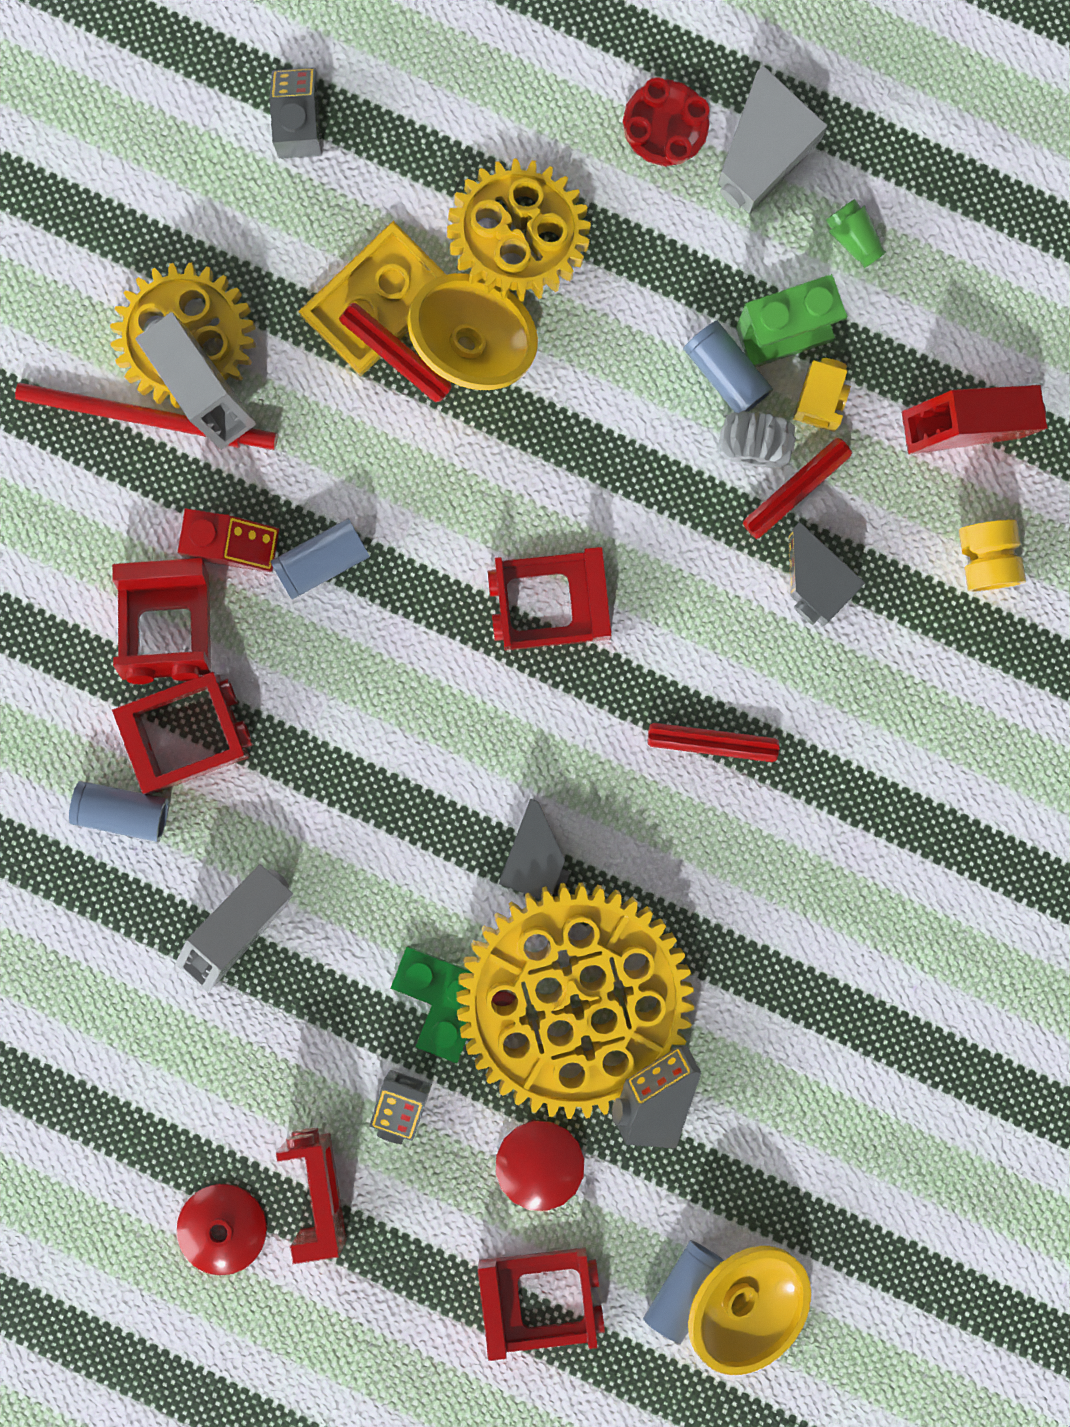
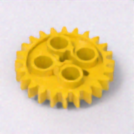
(552, 212)
(172, 295)

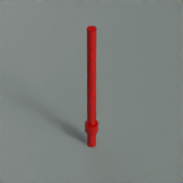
(132, 413)

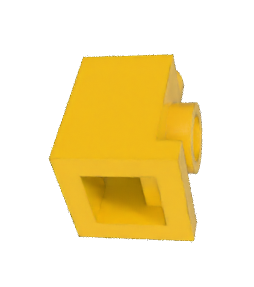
(823, 394)

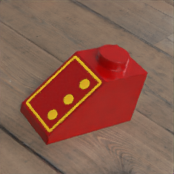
(228, 540)

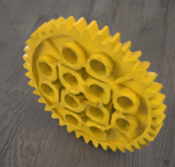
(506, 964)

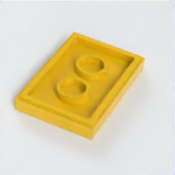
(380, 281)

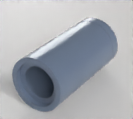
(727, 368)
(320, 559)
(118, 811)
(673, 1303)

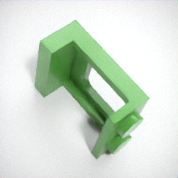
(790, 321)

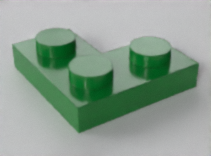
(436, 984)

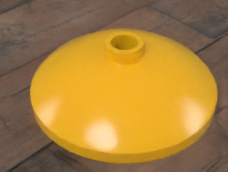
(472, 334)
(749, 1310)

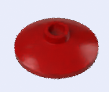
(235, 1211)

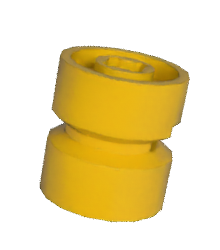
(992, 555)

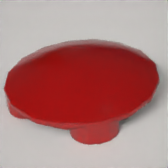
(666, 122)
(539, 1165)

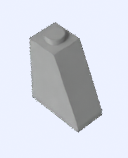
(768, 142)
(195, 381)
(233, 927)

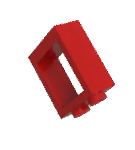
(140, 748)

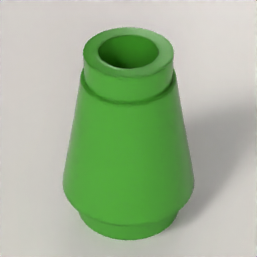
(856, 233)

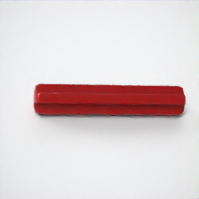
(394, 352)
(797, 488)
(713, 742)

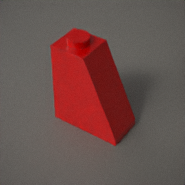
(974, 418)

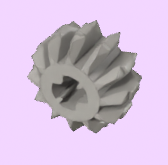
(757, 439)

